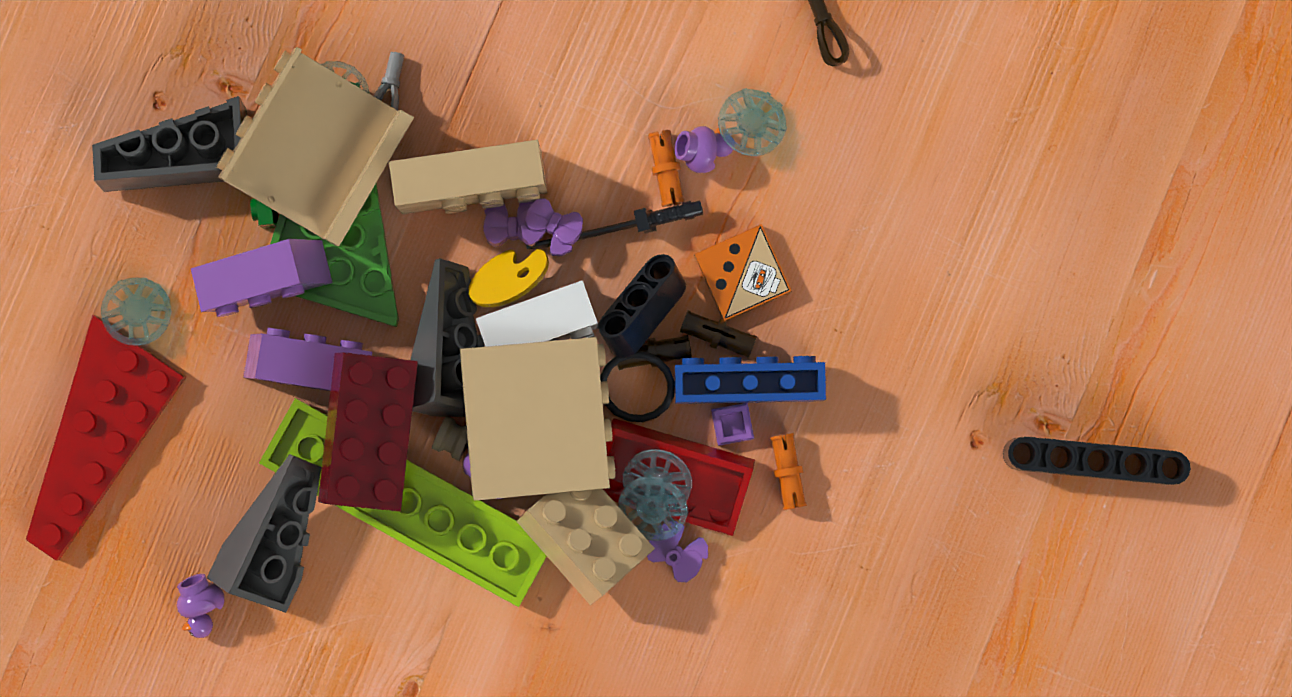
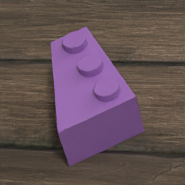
(260, 275)
(295, 361)

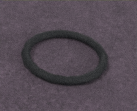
(670, 387)

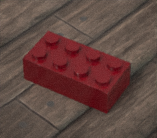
(367, 431)

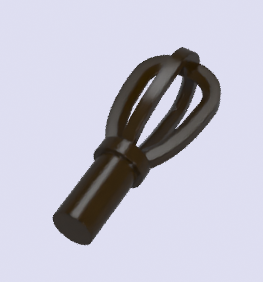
(824, 18)

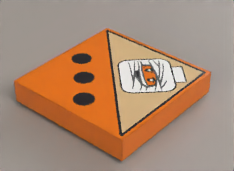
(742, 272)

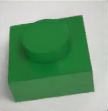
(266, 216)

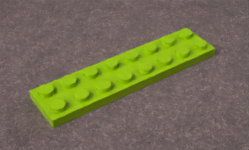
(433, 515)

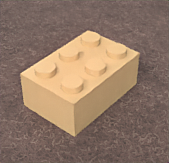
(586, 539)

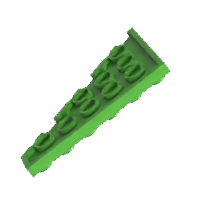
(357, 266)

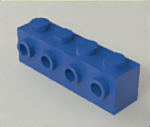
(750, 383)

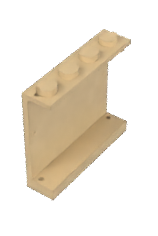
(313, 147)
(536, 418)

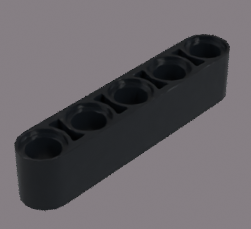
(1113, 465)

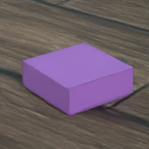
(732, 424)

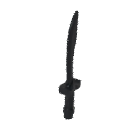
(644, 220)

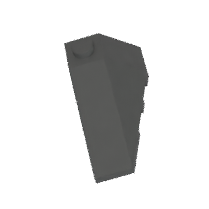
(444, 329)
(267, 544)

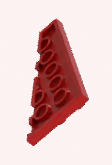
(106, 417)

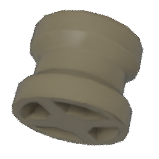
(451, 438)

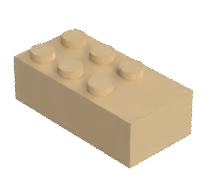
(469, 178)

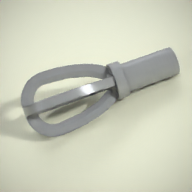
(391, 79)

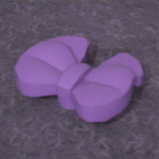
(542, 219)
(500, 228)
(684, 562)

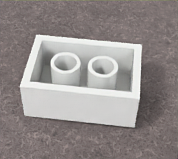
(547, 317)

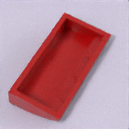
(717, 475)

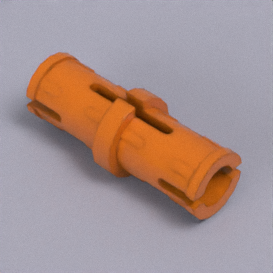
(666, 168)
(788, 471)

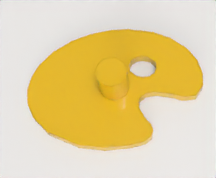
(500, 281)

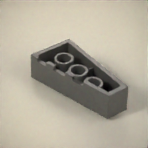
(171, 153)

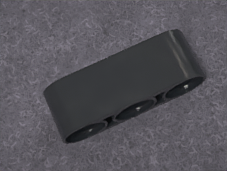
(642, 306)

